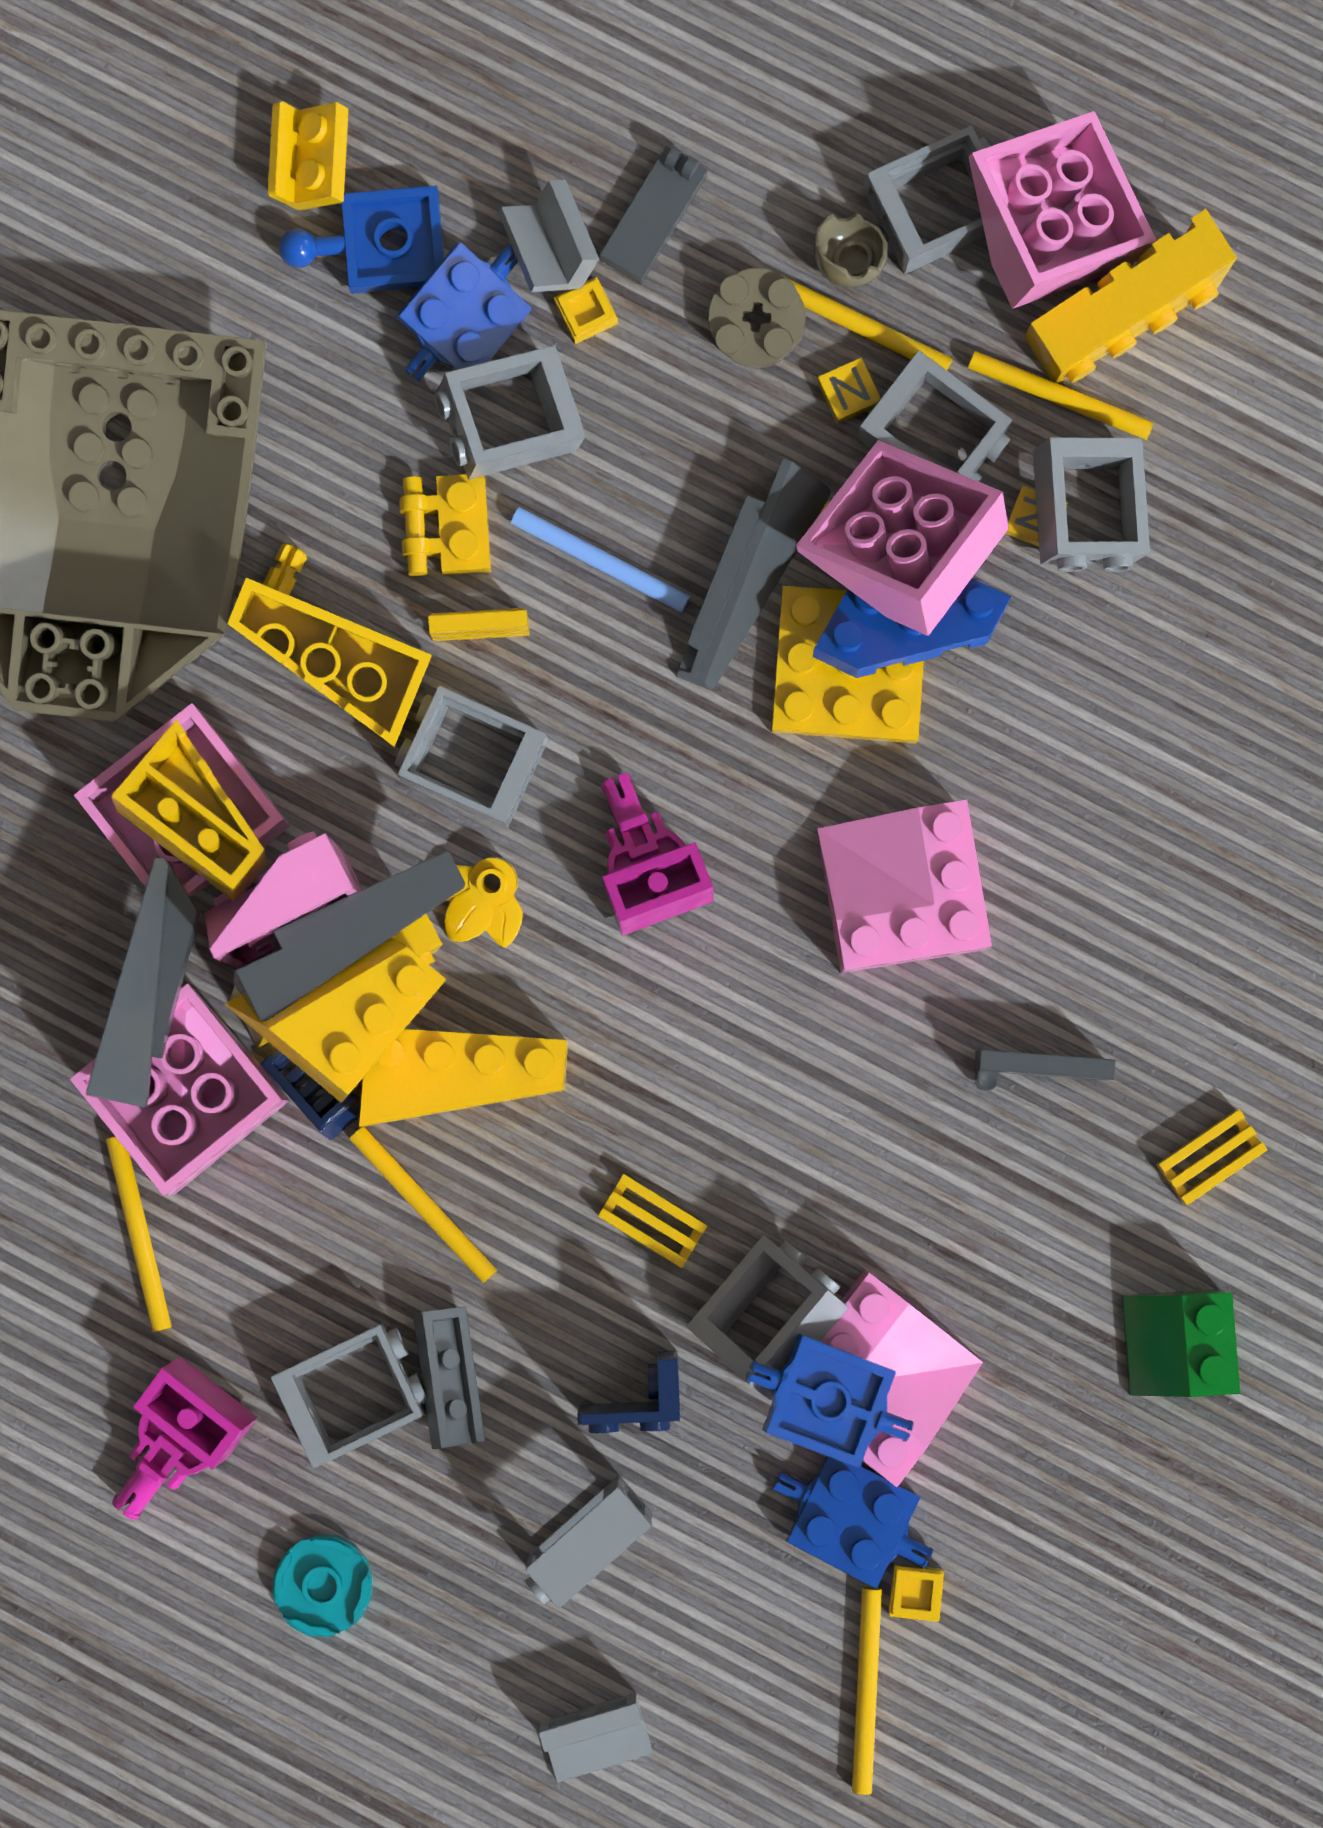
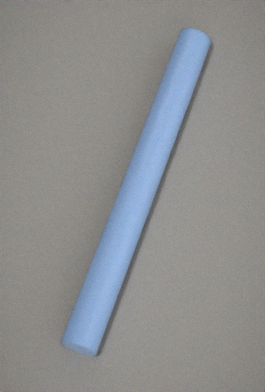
(600, 559)

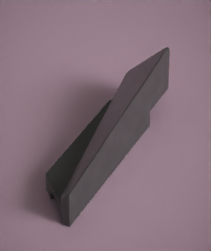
(750, 569)
(342, 933)
(146, 990)

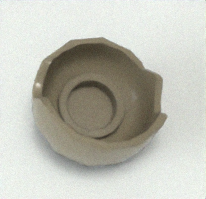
(850, 250)

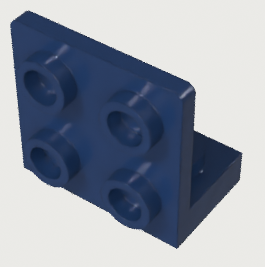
(652, 1416)

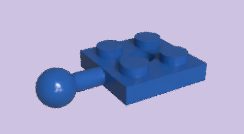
(365, 221)

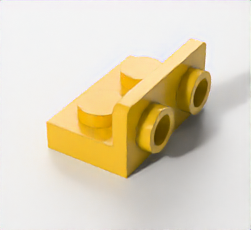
(308, 155)

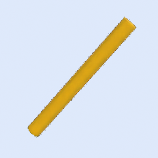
(867, 327)
(1060, 395)
(423, 1204)
(139, 1235)
(866, 1690)

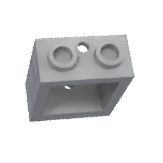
(891, 213)
(924, 369)
(555, 398)
(1090, 453)
(431, 715)
(812, 1318)
(305, 1416)
(587, 1543)

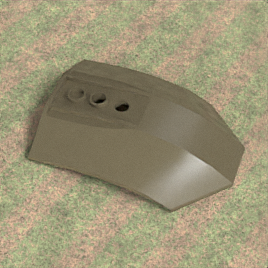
(131, 581)

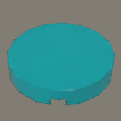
(323, 1585)

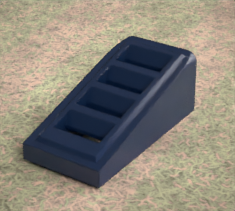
(334, 1120)

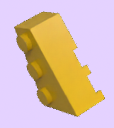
(190, 815)

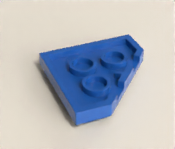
(864, 639)

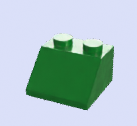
(1181, 1343)

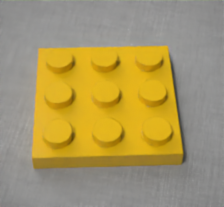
(827, 701)

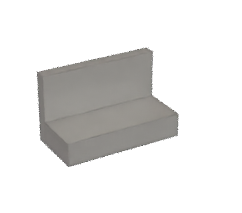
(551, 240)
(595, 1737)

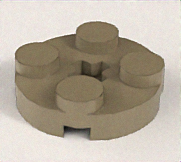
(738, 296)

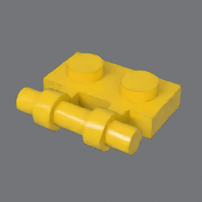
(462, 525)

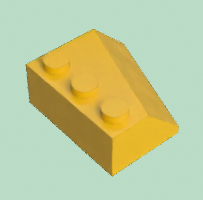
(350, 1018)

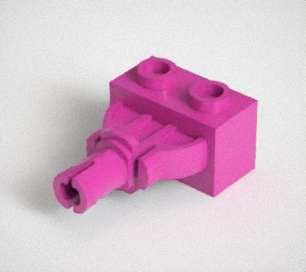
(652, 872)
(187, 1426)

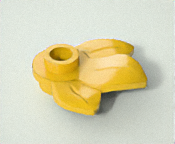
(483, 909)

